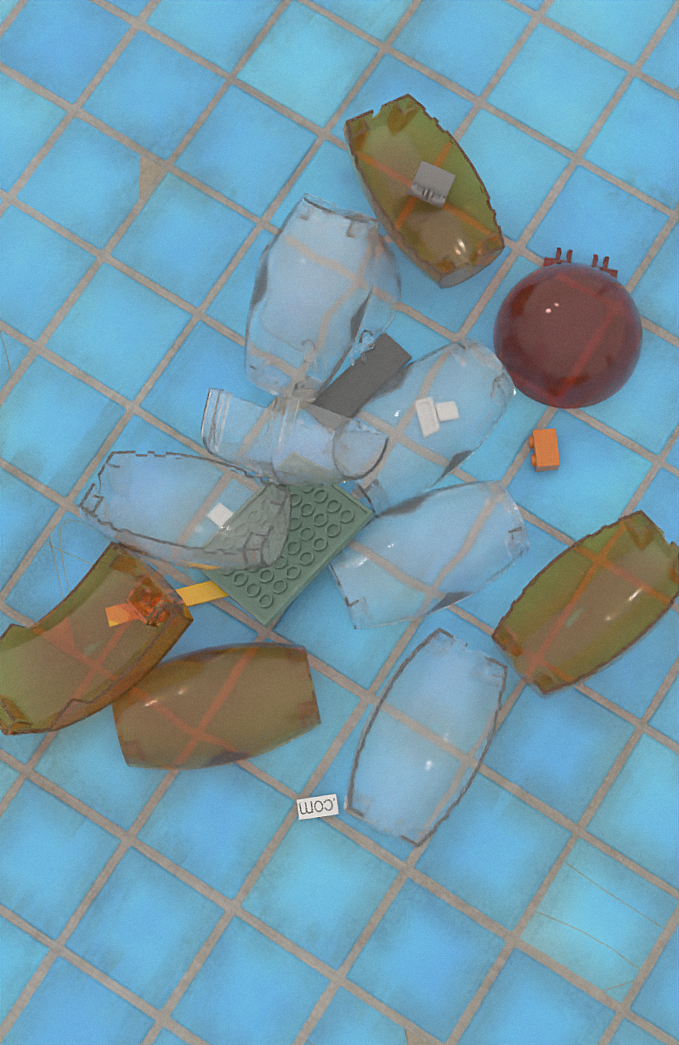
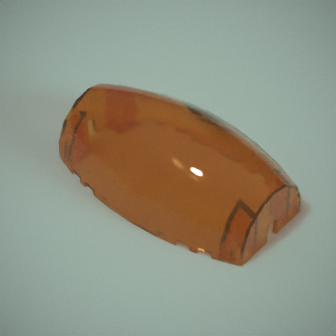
(385, 155)
(590, 605)
(217, 706)

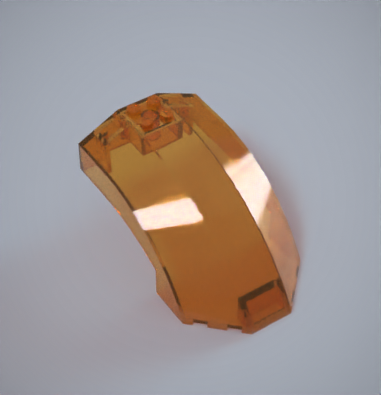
(72, 658)

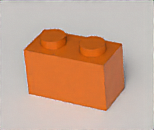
(545, 450)

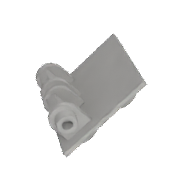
(431, 184)

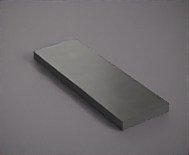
(361, 380)

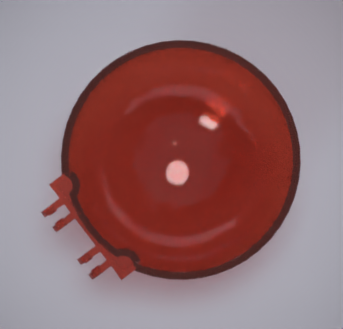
(569, 333)

